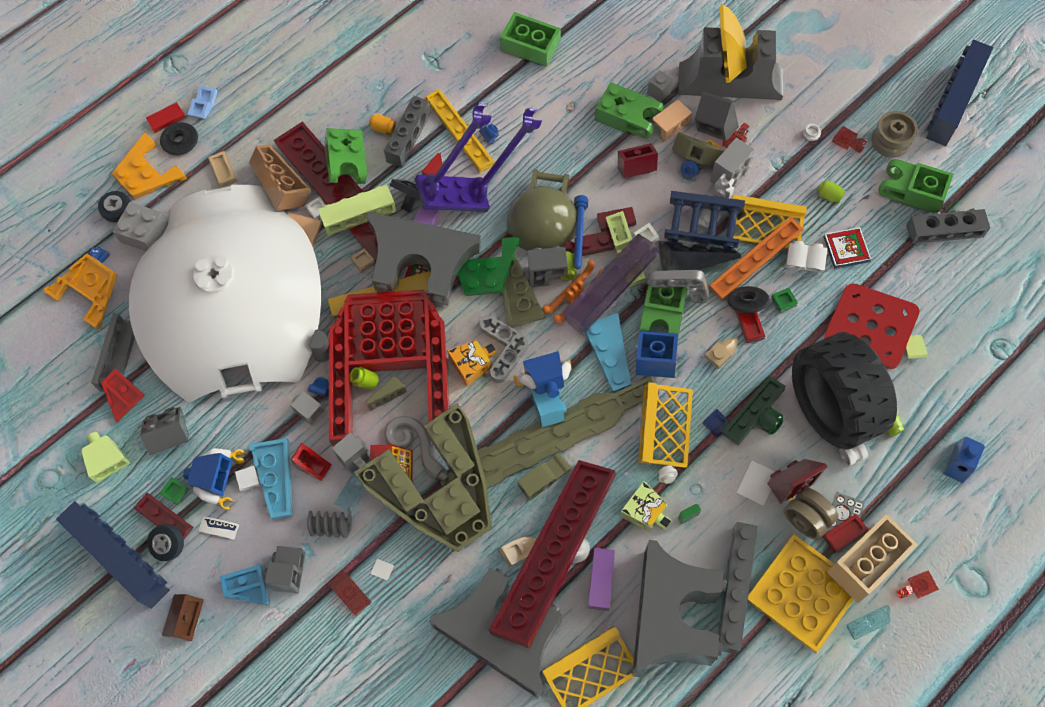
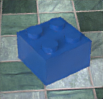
(656, 354)

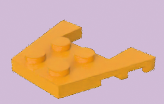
(138, 175)
(91, 280)

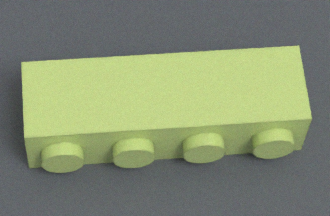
(355, 210)

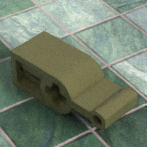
(543, 476)

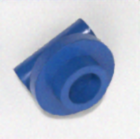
(489, 133)
(690, 169)
(99, 254)
(319, 387)

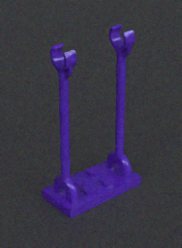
(466, 193)

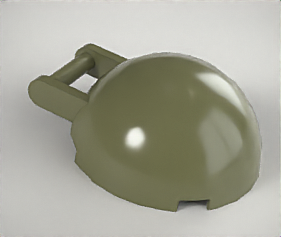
(543, 214)

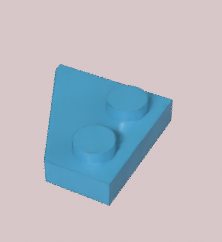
(245, 585)

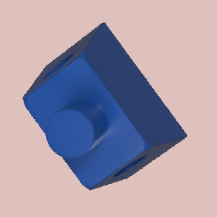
(966, 454)

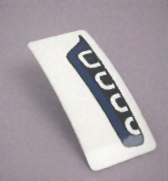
(218, 527)

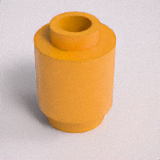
(382, 124)

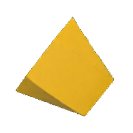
(732, 43)

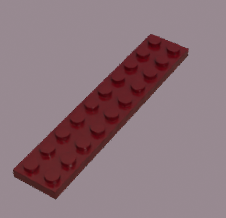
(309, 159)
(552, 554)

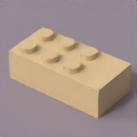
(872, 558)

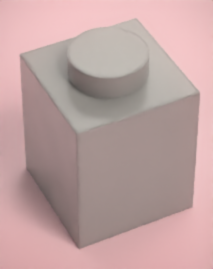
(660, 86)
(307, 407)

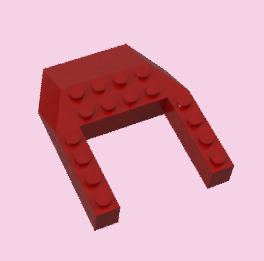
(385, 335)

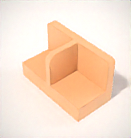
(672, 119)

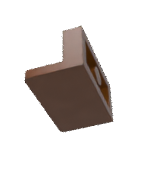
(183, 617)

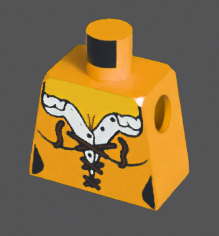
(471, 360)

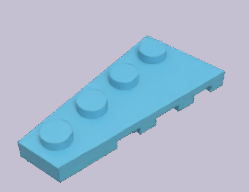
(609, 349)
(274, 472)

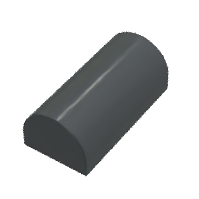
(320, 346)

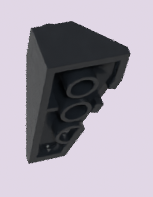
(681, 257)

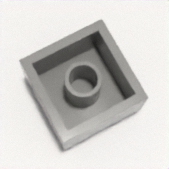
(733, 162)
(140, 226)

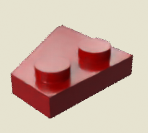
(120, 394)

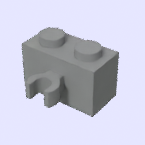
(351, 452)

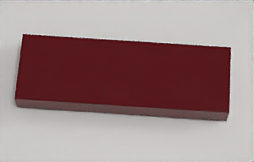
(160, 514)

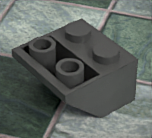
(716, 116)
(164, 430)

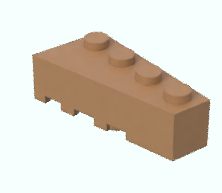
(278, 179)

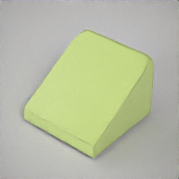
(915, 347)

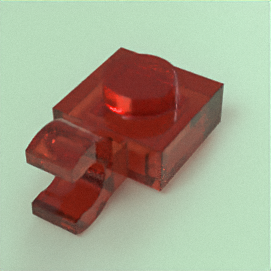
(740, 134)
(848, 138)
(920, 584)

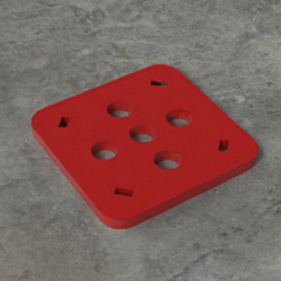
(891, 317)

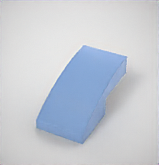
(203, 103)

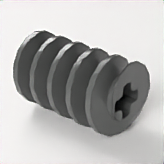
(329, 525)

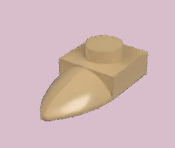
(721, 352)
(517, 550)

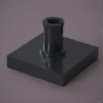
(409, 189)

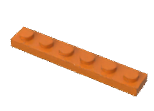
(756, 258)

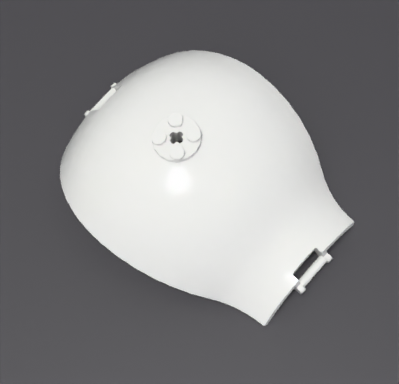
(226, 292)

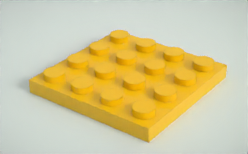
(801, 594)

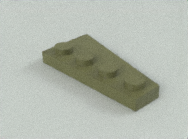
(520, 299)

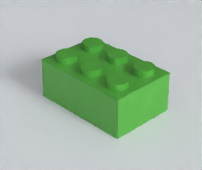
(530, 39)

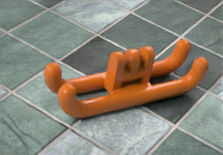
(571, 293)

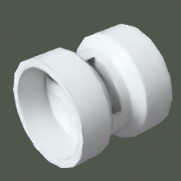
(851, 455)

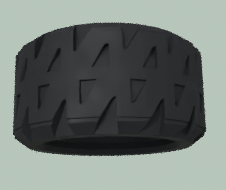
(844, 390)

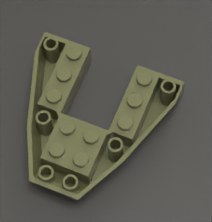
(454, 512)

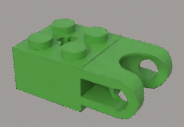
(626, 110)
(345, 154)
(916, 185)
(663, 310)

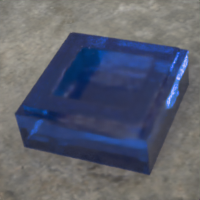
(716, 422)

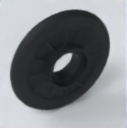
(189, 140)
(759, 300)

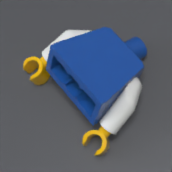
(544, 374)
(210, 474)

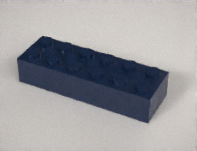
(958, 92)
(114, 554)

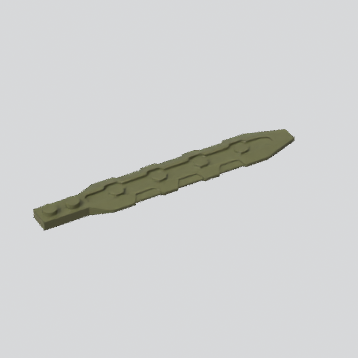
(529, 446)

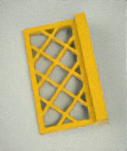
(764, 208)
(648, 428)
(579, 655)

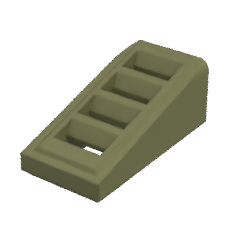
(388, 392)

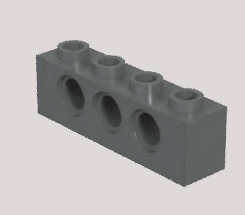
(407, 131)
(975, 226)

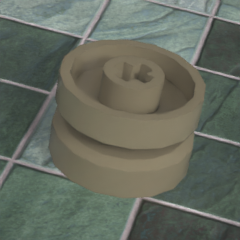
(894, 134)
(811, 513)

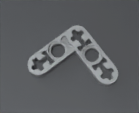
(692, 279)
(509, 342)

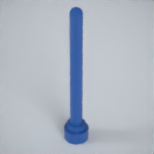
(581, 205)

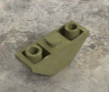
(696, 150)

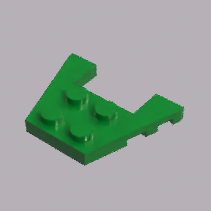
(488, 274)

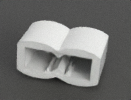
(806, 257)

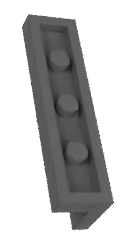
(115, 350)

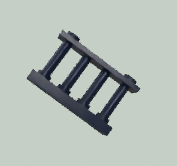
(697, 202)

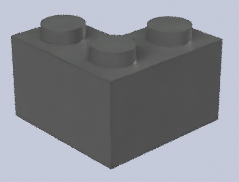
(546, 264)
(285, 570)

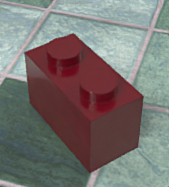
(637, 160)

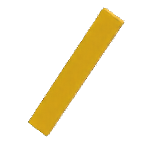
(457, 127)
(414, 282)

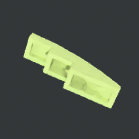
(621, 238)

